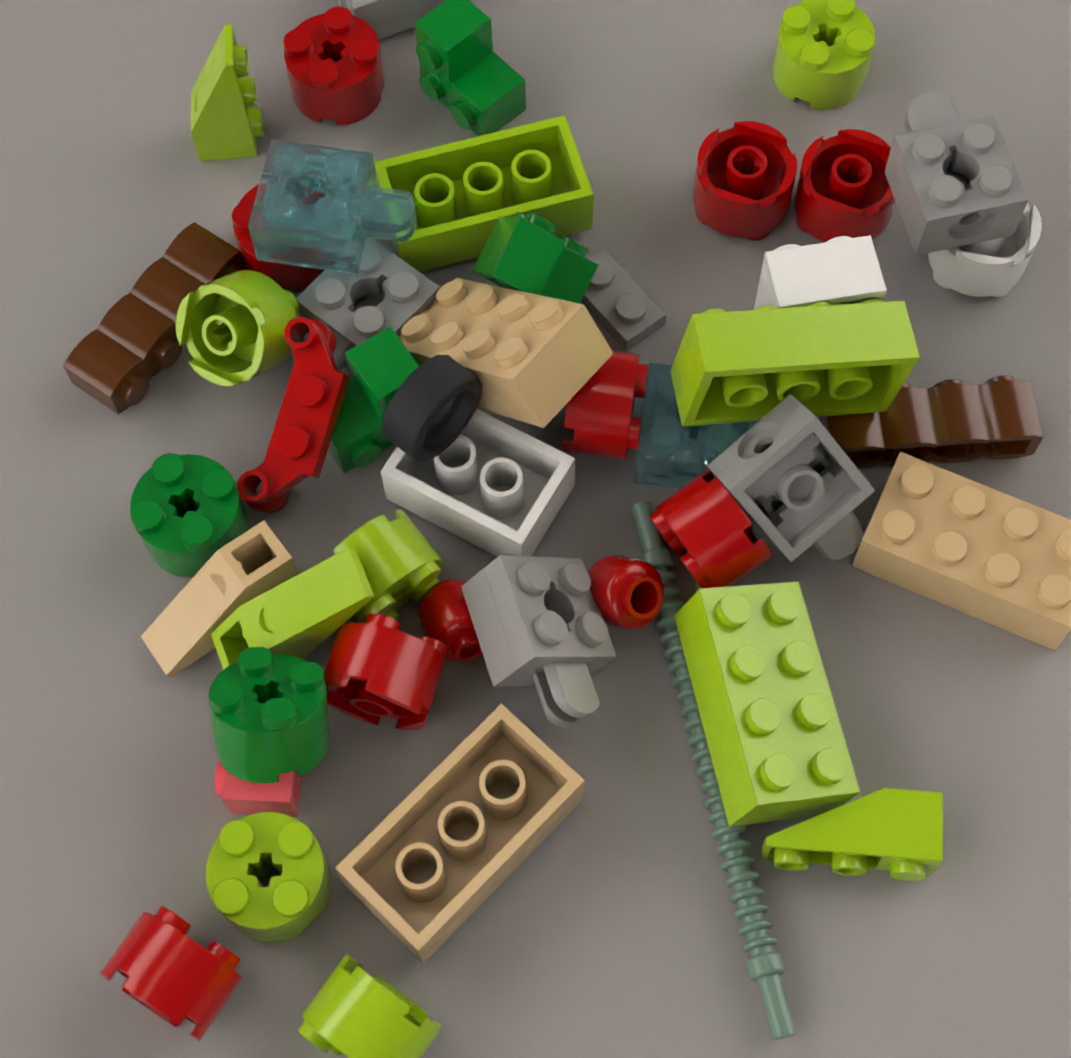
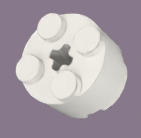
(990, 265)

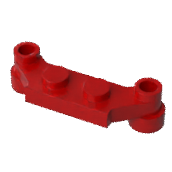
(304, 418)

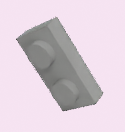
(621, 303)

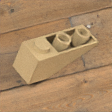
(227, 580)

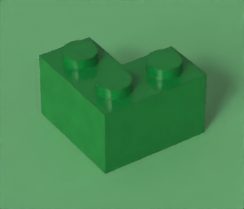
(464, 70)
(531, 259)
(376, 373)

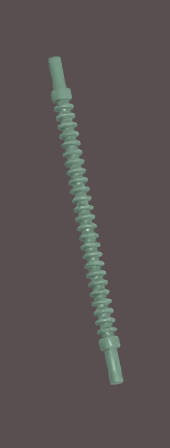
(765, 964)

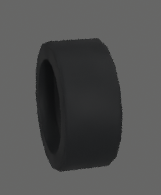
(431, 408)

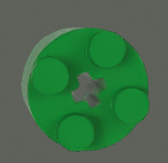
(186, 511)
(269, 715)

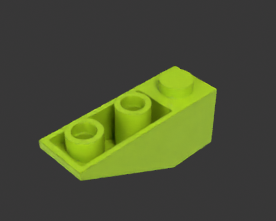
(223, 103)
(297, 612)
(877, 831)

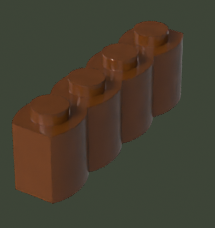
(140, 329)
(944, 424)

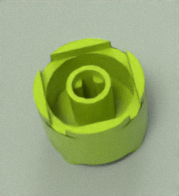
(823, 52)
(236, 327)
(396, 563)
(247, 852)
(366, 1017)

